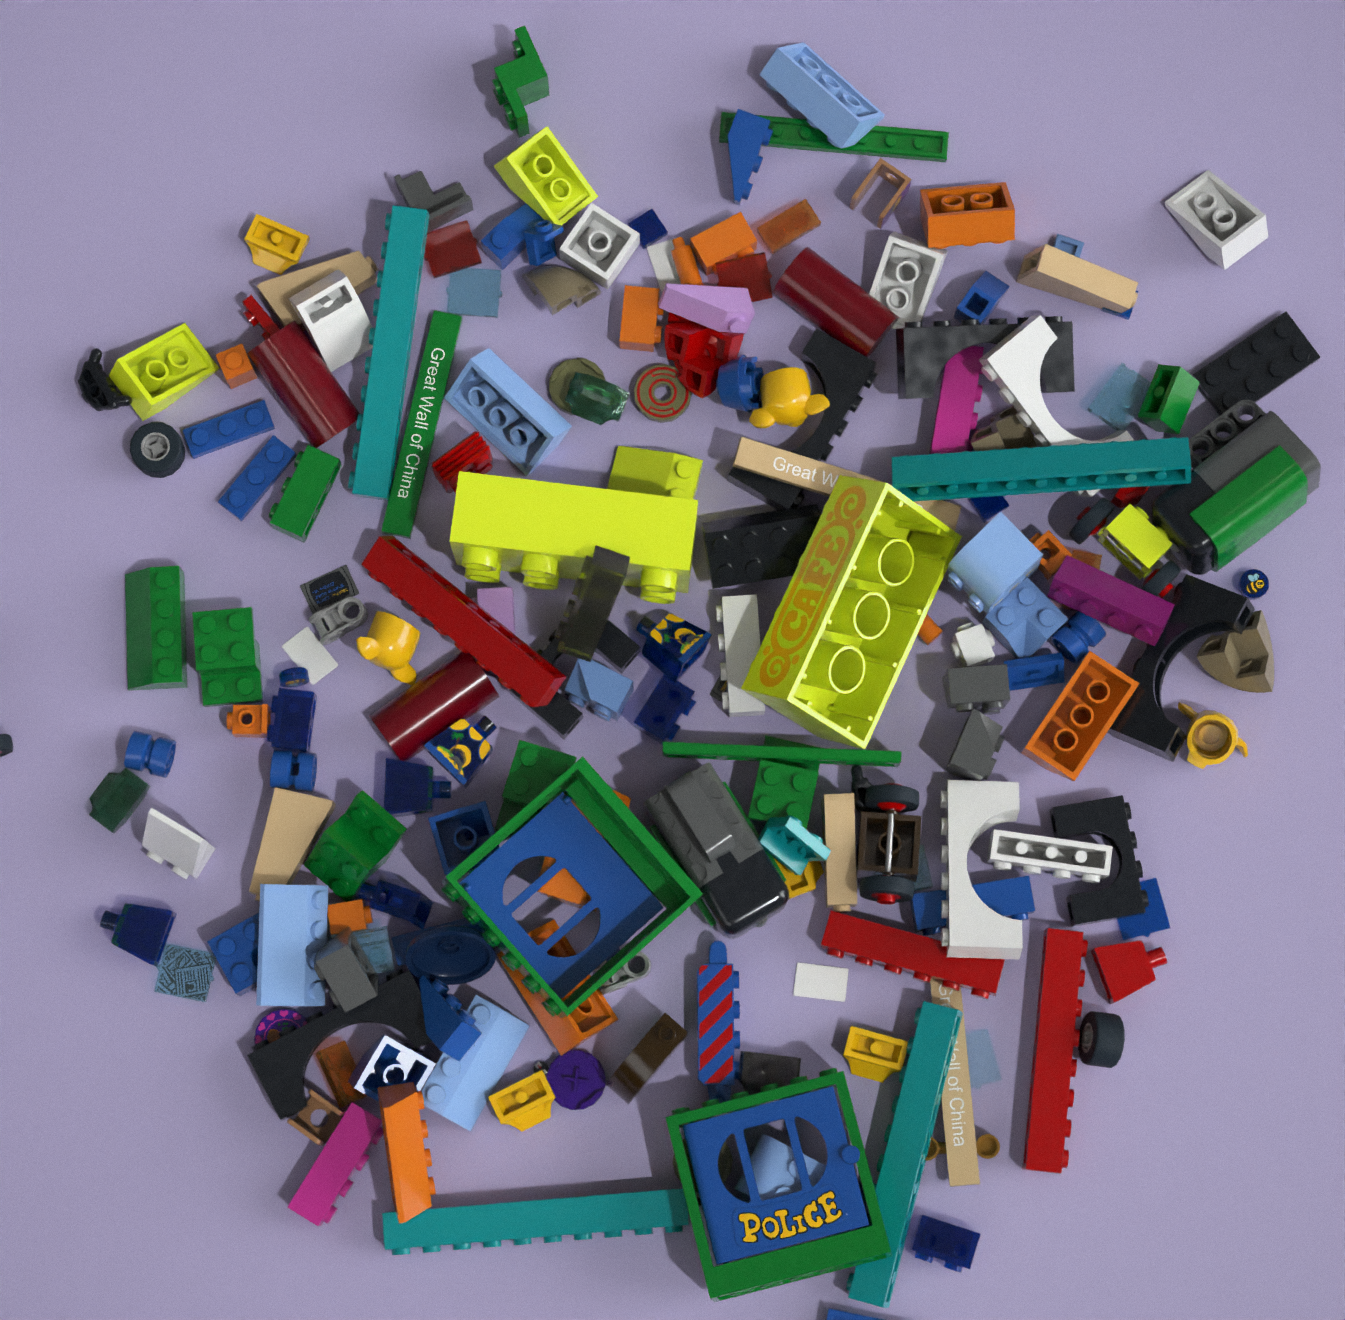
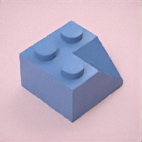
(1024, 620)
(599, 689)

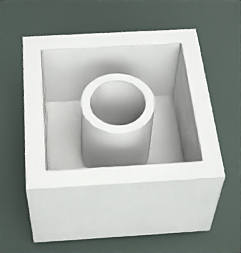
(599, 246)

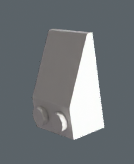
(1218, 219)
(907, 277)
(176, 845)

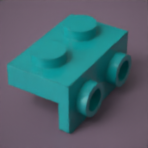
(792, 843)

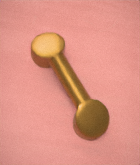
(986, 1145)

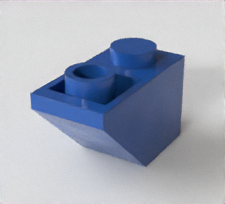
(981, 298)

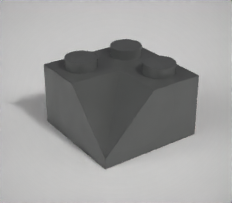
(977, 688)
(975, 748)
(347, 971)

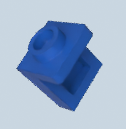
(541, 241)

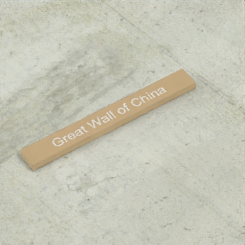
(816, 475)
(957, 1101)

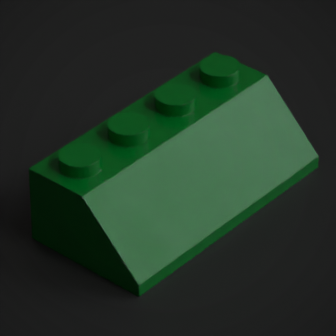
(156, 628)

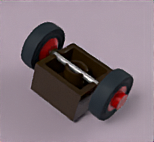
(889, 844)

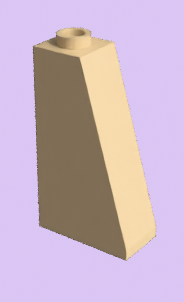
(1076, 279)
(277, 290)
(288, 836)
(839, 837)

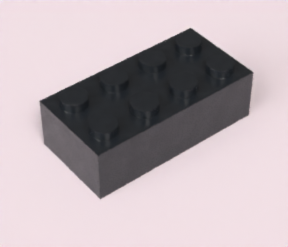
(758, 545)

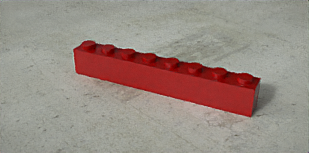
(463, 621)
(1053, 1051)

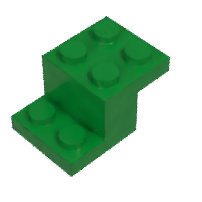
(520, 82)
(227, 656)
(529, 775)
(783, 787)
(355, 846)

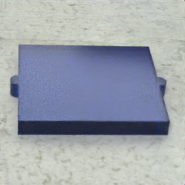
(1152, 921)

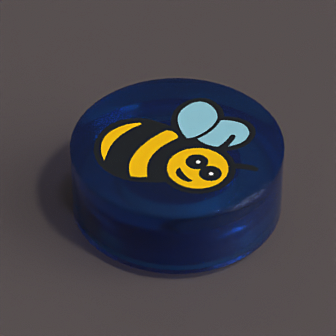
(1253, 584)
(294, 677)

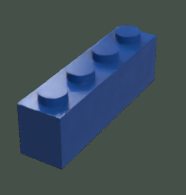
(1006, 897)

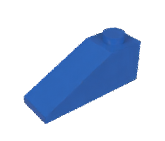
(508, 238)

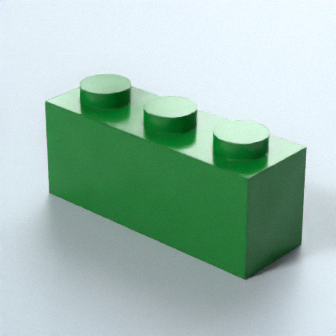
(304, 493)

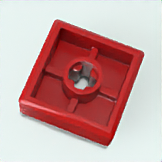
(467, 456)

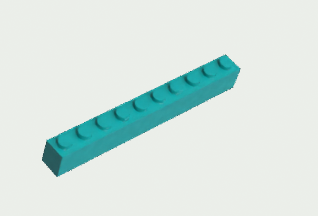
(390, 353)
(1043, 469)
(908, 1145)
(537, 1219)

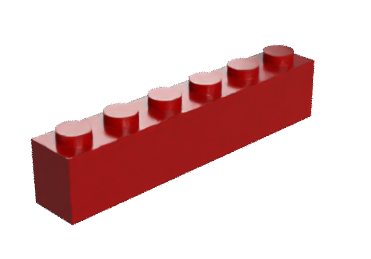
(909, 953)

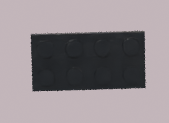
(1257, 364)

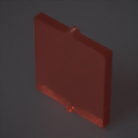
(451, 249)
(748, 273)

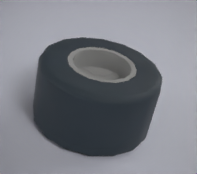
(150, 442)
(1101, 1039)

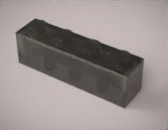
(592, 604)

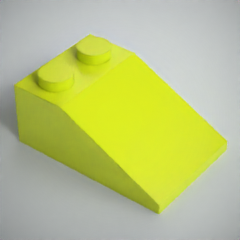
(546, 178)
(162, 371)
(655, 473)

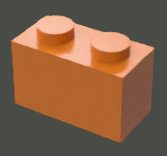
(723, 242)
(639, 319)

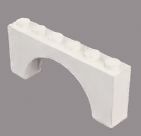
(1016, 370)
(971, 925)

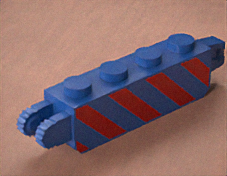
(716, 1024)

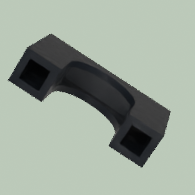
(560, 714)
(1110, 821)

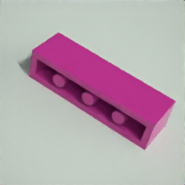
(956, 402)
(336, 1165)

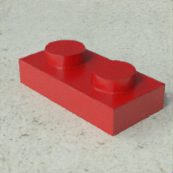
(256, 315)

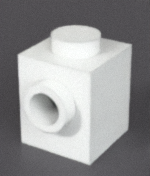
(973, 645)

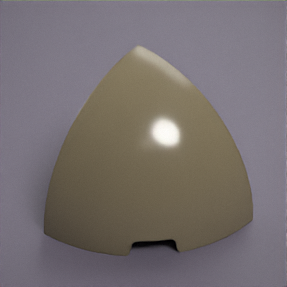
(560, 287)
(1003, 433)
(1241, 659)

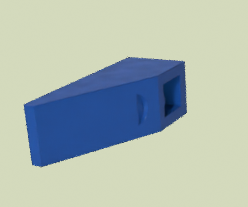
(744, 145)
(445, 1021)

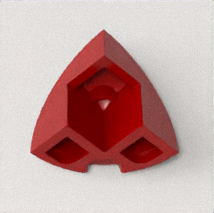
(699, 354)

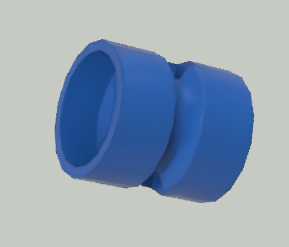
(1076, 638)
(150, 754)
(282, 770)

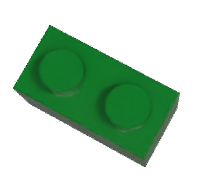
(1168, 399)

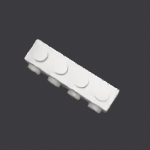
(1049, 854)

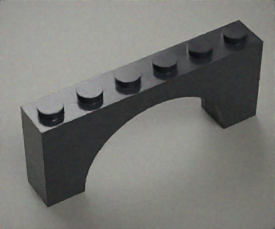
(927, 349)
(843, 378)
(1197, 611)
(284, 1061)

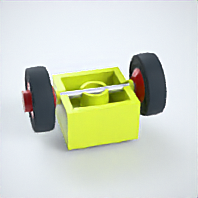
(1131, 541)

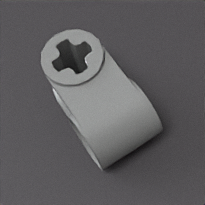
(337, 621)
(624, 975)

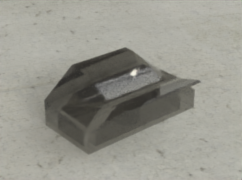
(766, 1069)

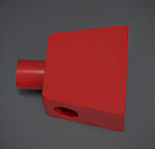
(1126, 967)

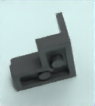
(441, 207)

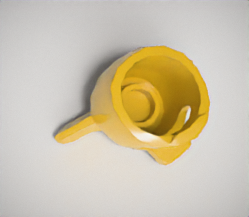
(786, 399)
(391, 646)
(1210, 737)

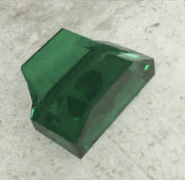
(596, 399)
(117, 799)

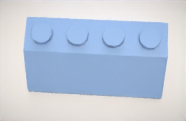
(820, 94)
(507, 411)
(289, 937)
(463, 1087)

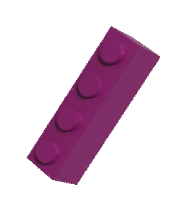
(1110, 600)

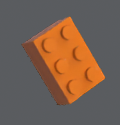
(967, 215)

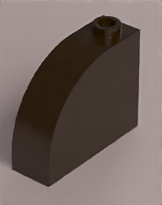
(647, 1058)

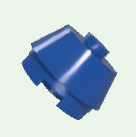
(740, 384)

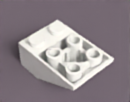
(334, 319)

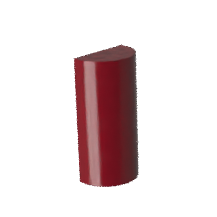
(834, 302)
(304, 384)
(434, 704)

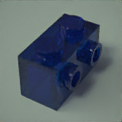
(664, 710)
(293, 720)
(944, 1242)

